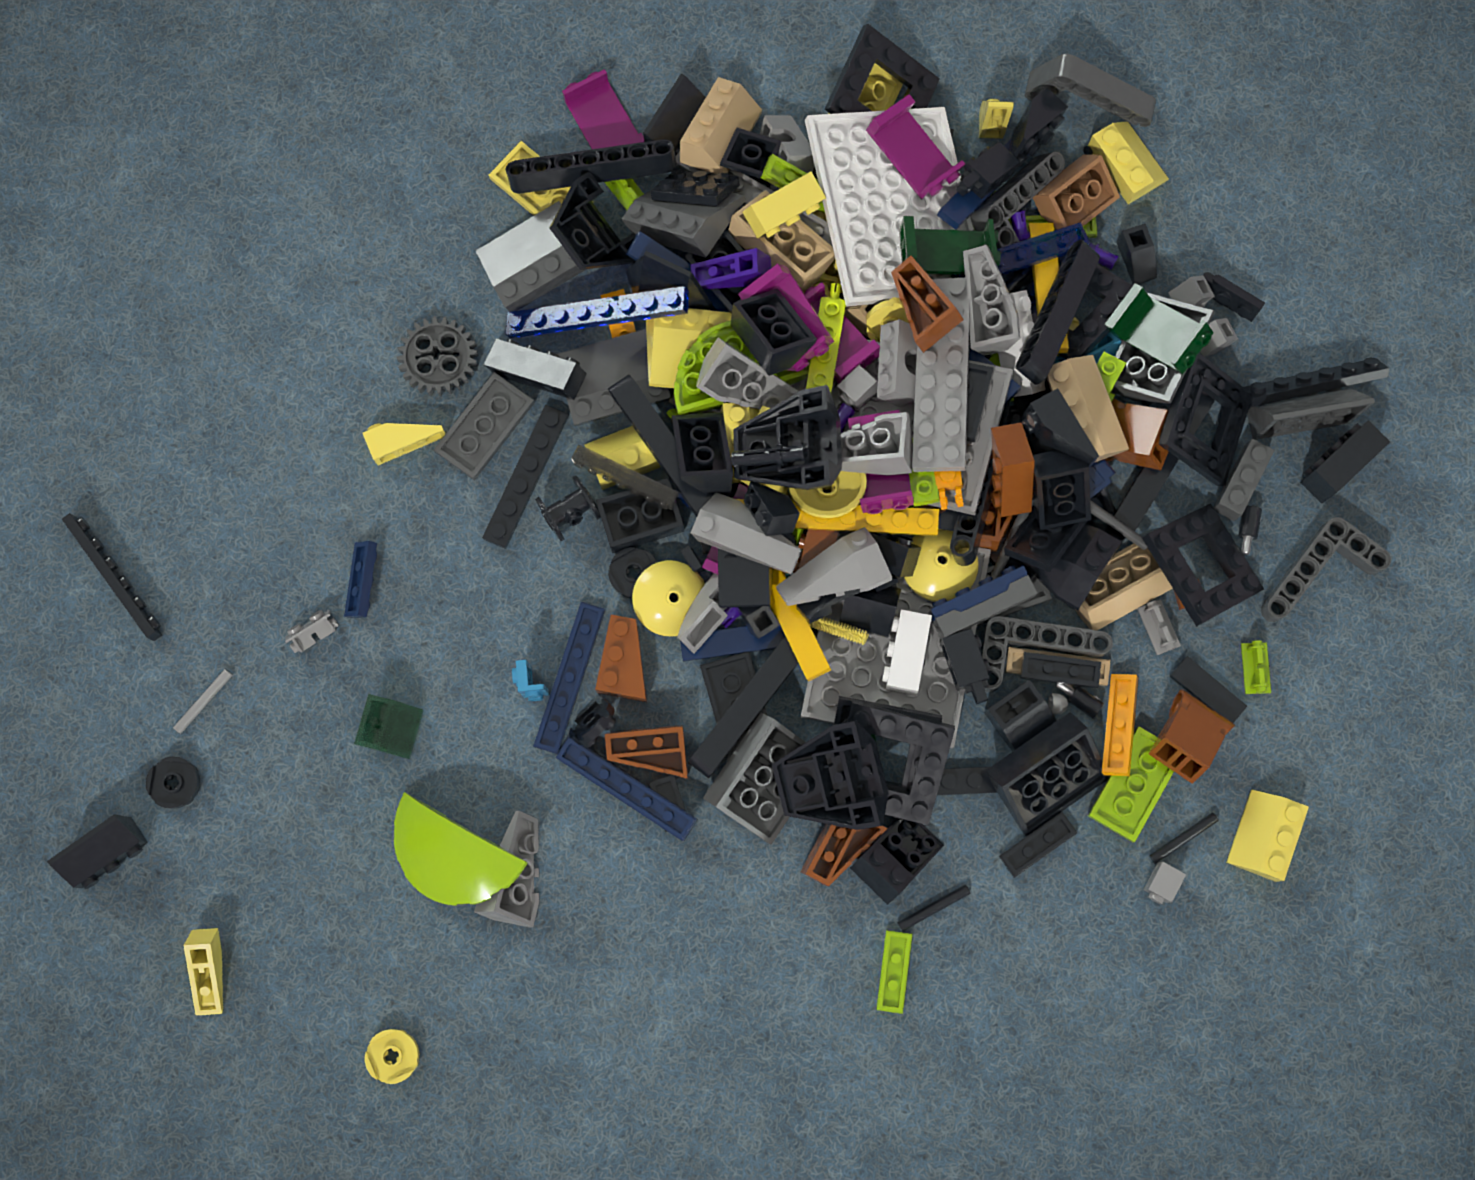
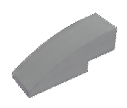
(702, 616)

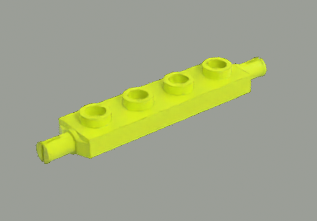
(832, 315)

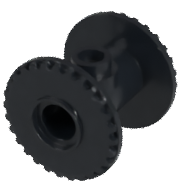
(569, 510)

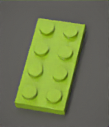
(1129, 800)

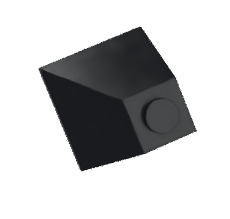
(749, 152)

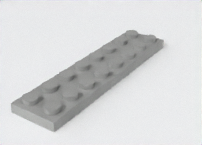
(943, 392)

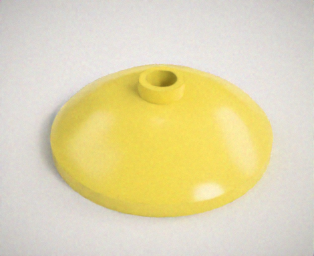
(845, 496)
(937, 580)
(652, 595)

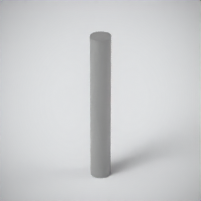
(203, 700)

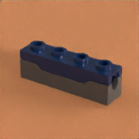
(982, 602)

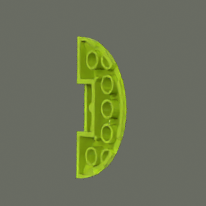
(692, 399)
(448, 859)

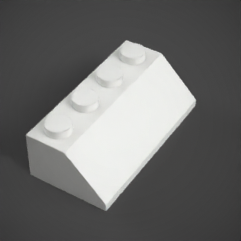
(1010, 357)

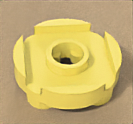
(881, 314)
(406, 1061)

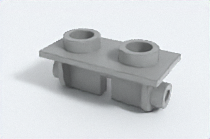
(318, 624)
(1158, 627)

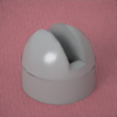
(1057, 703)

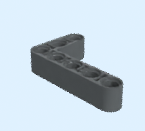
(1093, 85)
(1016, 194)
(1316, 562)
(1035, 641)

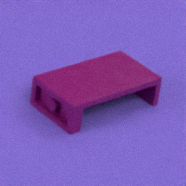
(600, 112)
(912, 150)
(781, 278)
(853, 346)
(884, 490)

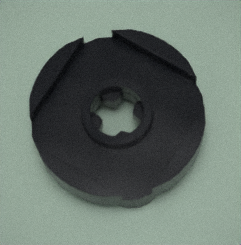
(620, 568)
(592, 723)
(184, 793)

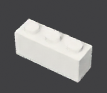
(907, 652)

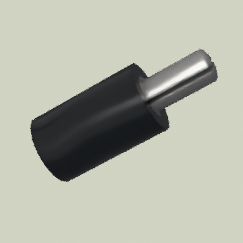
(1249, 527)
(1082, 699)

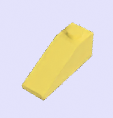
(994, 118)
(394, 440)
(205, 970)

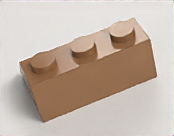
(1077, 193)

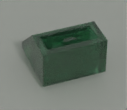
(388, 726)

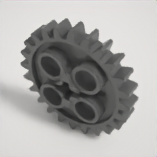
(437, 335)

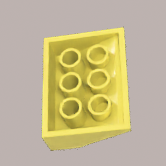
(671, 337)

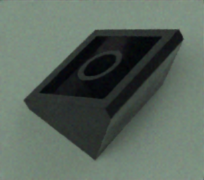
(871, 610)

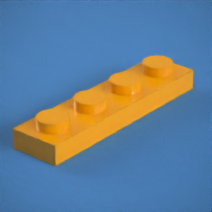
(1120, 725)

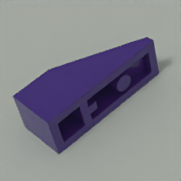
(732, 270)

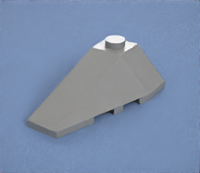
(992, 312)
(740, 380)
(879, 446)
(731, 527)
(842, 567)
(517, 902)

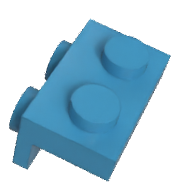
(523, 678)

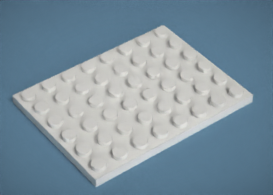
(871, 197)

